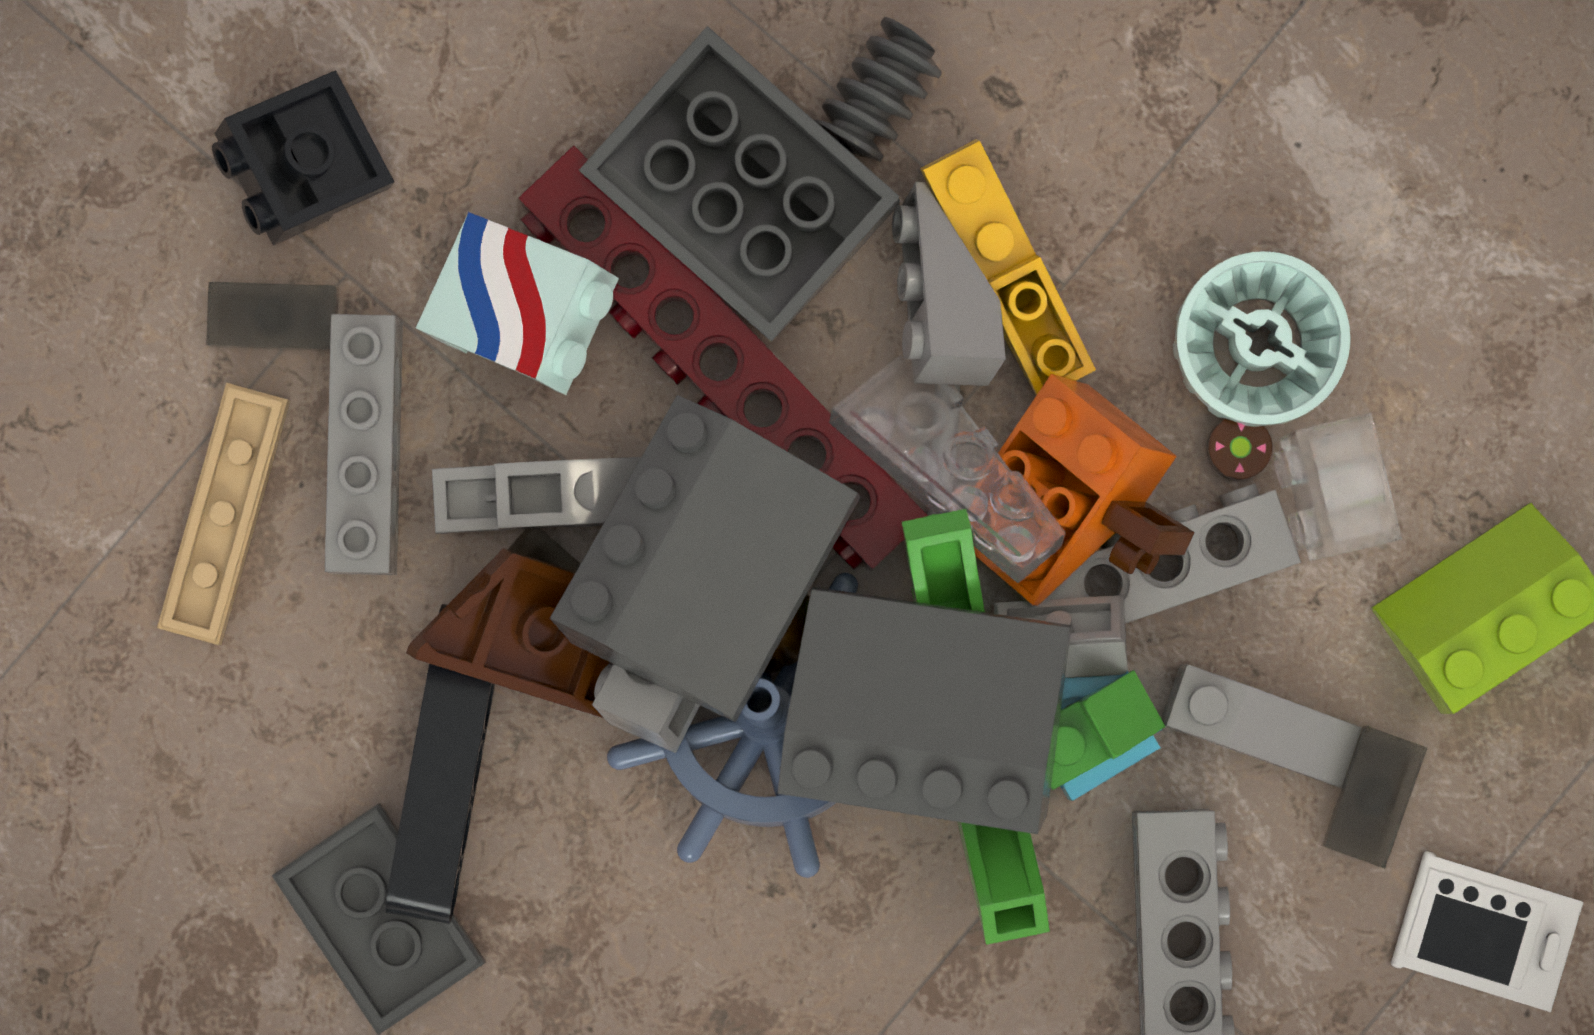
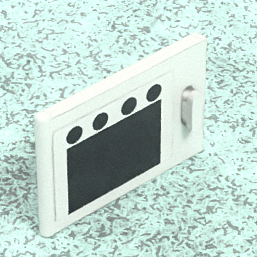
(1486, 932)

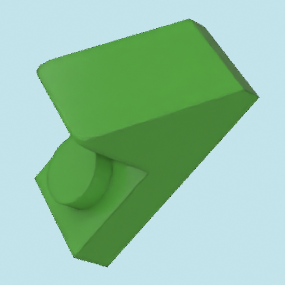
(1103, 727)

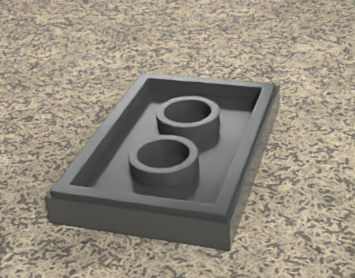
(381, 957)

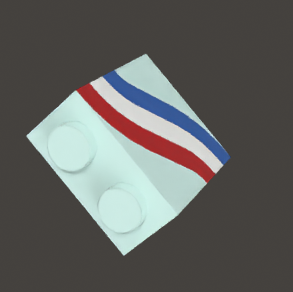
(518, 302)

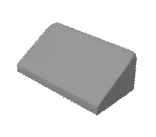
(1096, 635)

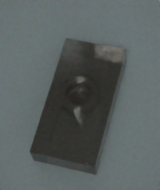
(270, 315)
(1374, 796)

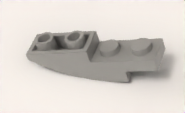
(528, 494)

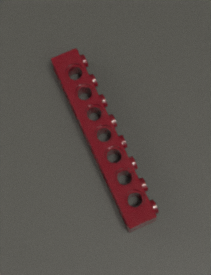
(551, 207)

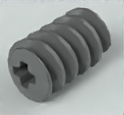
(880, 89)

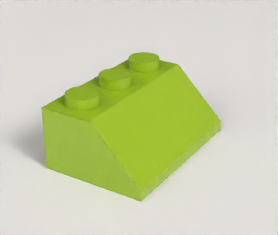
(1489, 609)

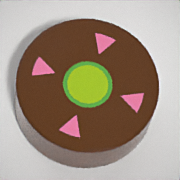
(1239, 449)

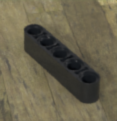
(439, 795)

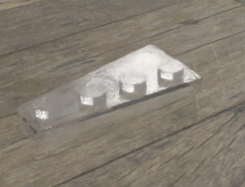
(949, 464)

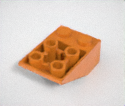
(1077, 460)

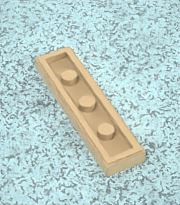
(223, 514)

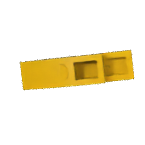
(1031, 308)

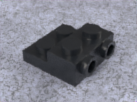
(300, 158)

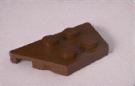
(505, 634)

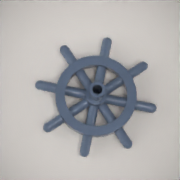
(759, 729)

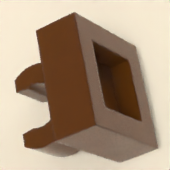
(1144, 535)

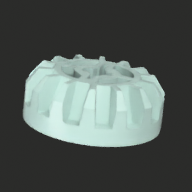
(1310, 369)

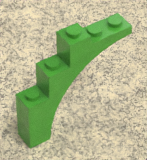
(998, 859)

